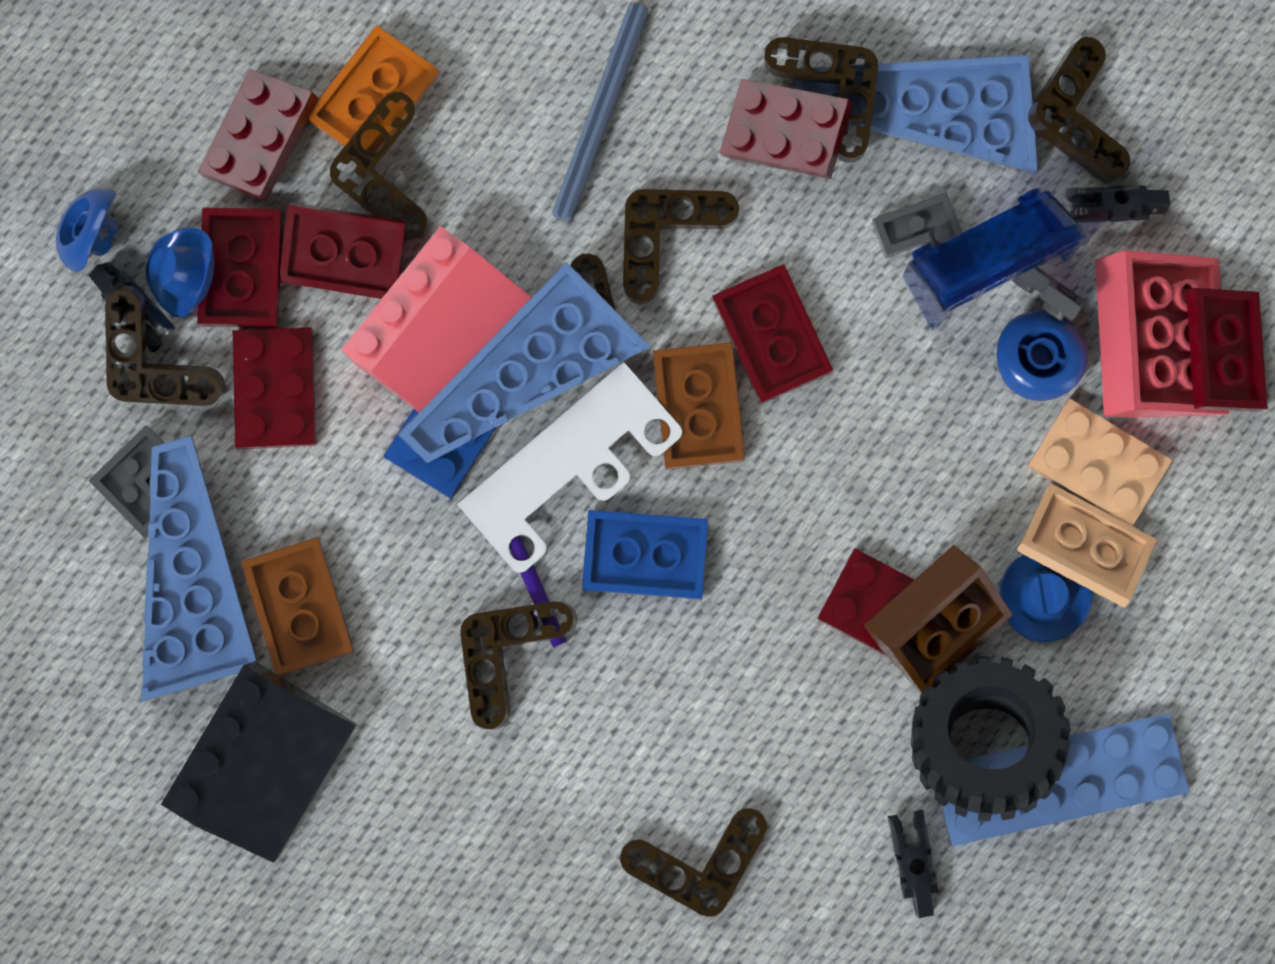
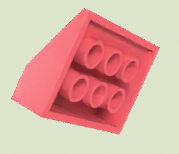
(433, 320)
(1148, 332)

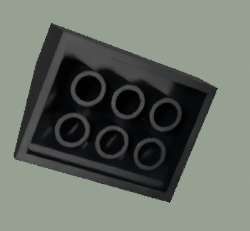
(259, 762)

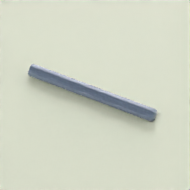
(600, 112)

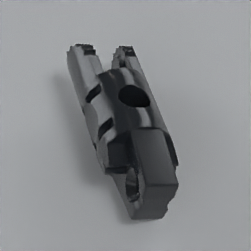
(1135, 203)
(109, 278)
(917, 884)

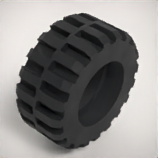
(997, 688)

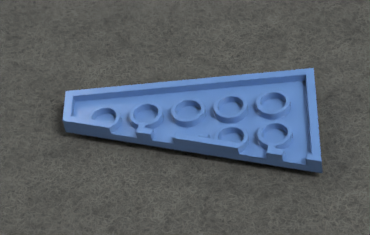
(952, 105)
(542, 351)
(191, 597)

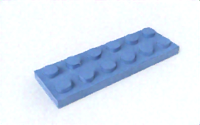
(1101, 774)

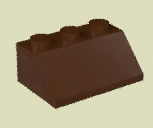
(939, 618)

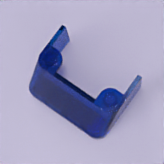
(991, 254)

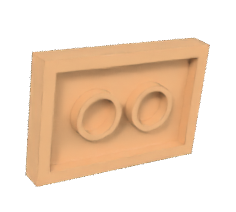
(1099, 462)
(1087, 545)

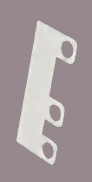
(565, 449)

